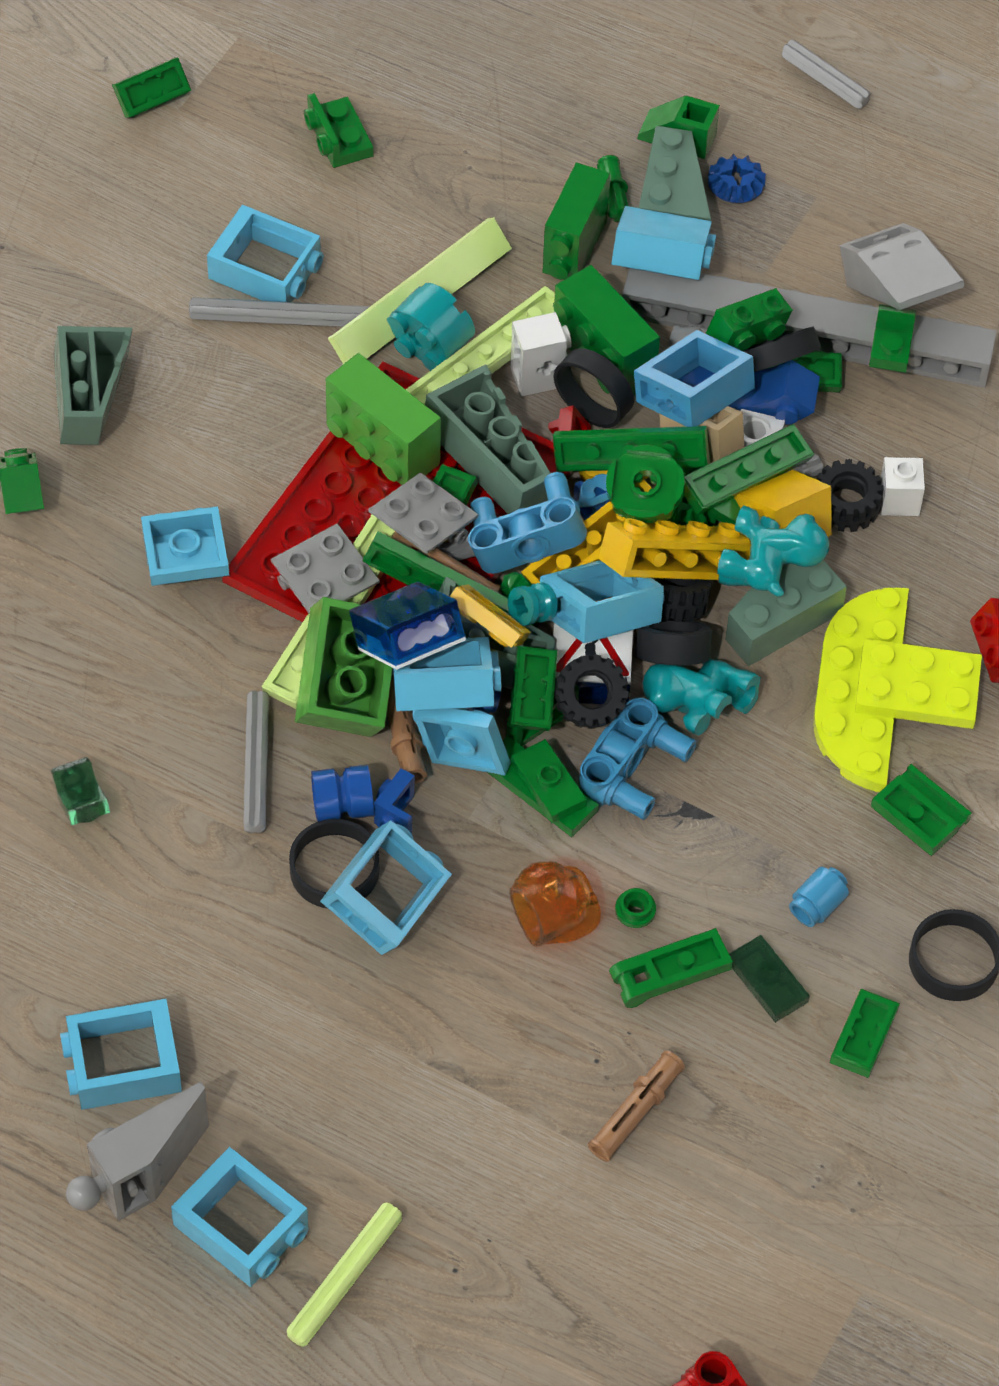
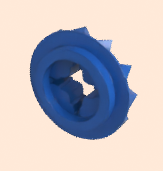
(724, 184)

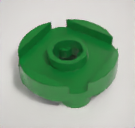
(631, 468)

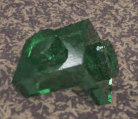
(79, 791)

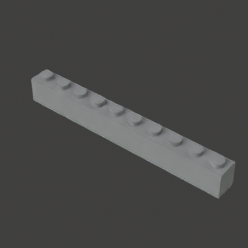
(937, 346)

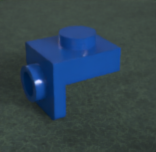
(393, 799)

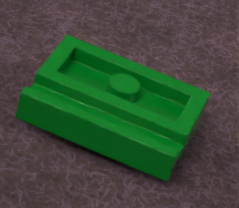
(921, 810)

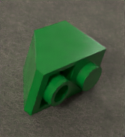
(684, 114)
(20, 481)

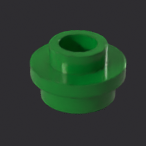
(635, 898)

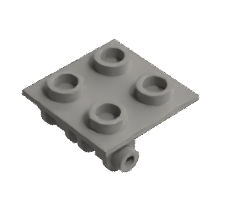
(424, 514)
(324, 568)

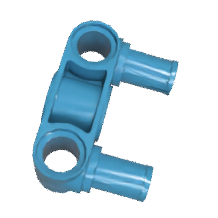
(527, 532)
(621, 751)

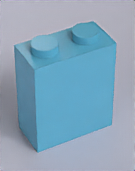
(663, 243)

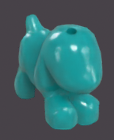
(798, 544)
(700, 693)

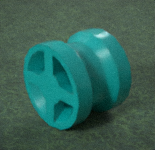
(532, 603)

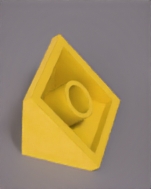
(788, 497)

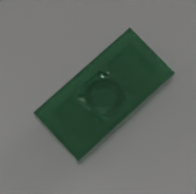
(768, 978)

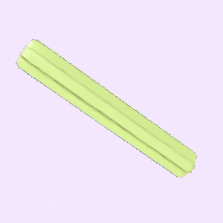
(344, 1274)

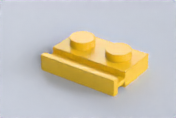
(479, 609)

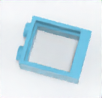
(257, 226)
(632, 606)
(451, 678)
(361, 914)
(128, 1085)
(211, 1188)

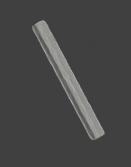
(273, 312)

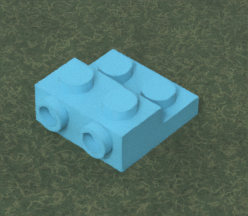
(184, 546)
(463, 739)

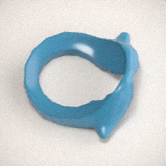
(587, 496)

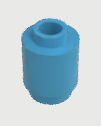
(819, 896)

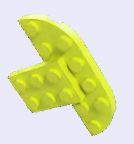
(874, 677)

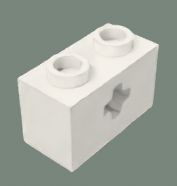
(536, 351)

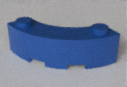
(780, 391)

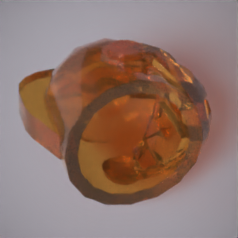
(554, 903)

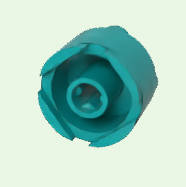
(430, 325)

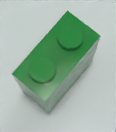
(576, 221)

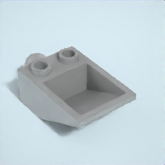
(898, 267)
(141, 1155)

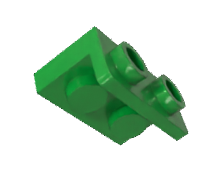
(338, 131)

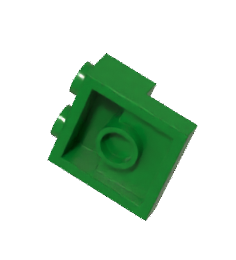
(751, 320)

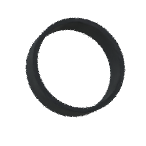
(784, 348)
(607, 374)
(322, 829)
(956, 918)

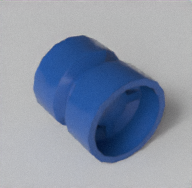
(342, 793)

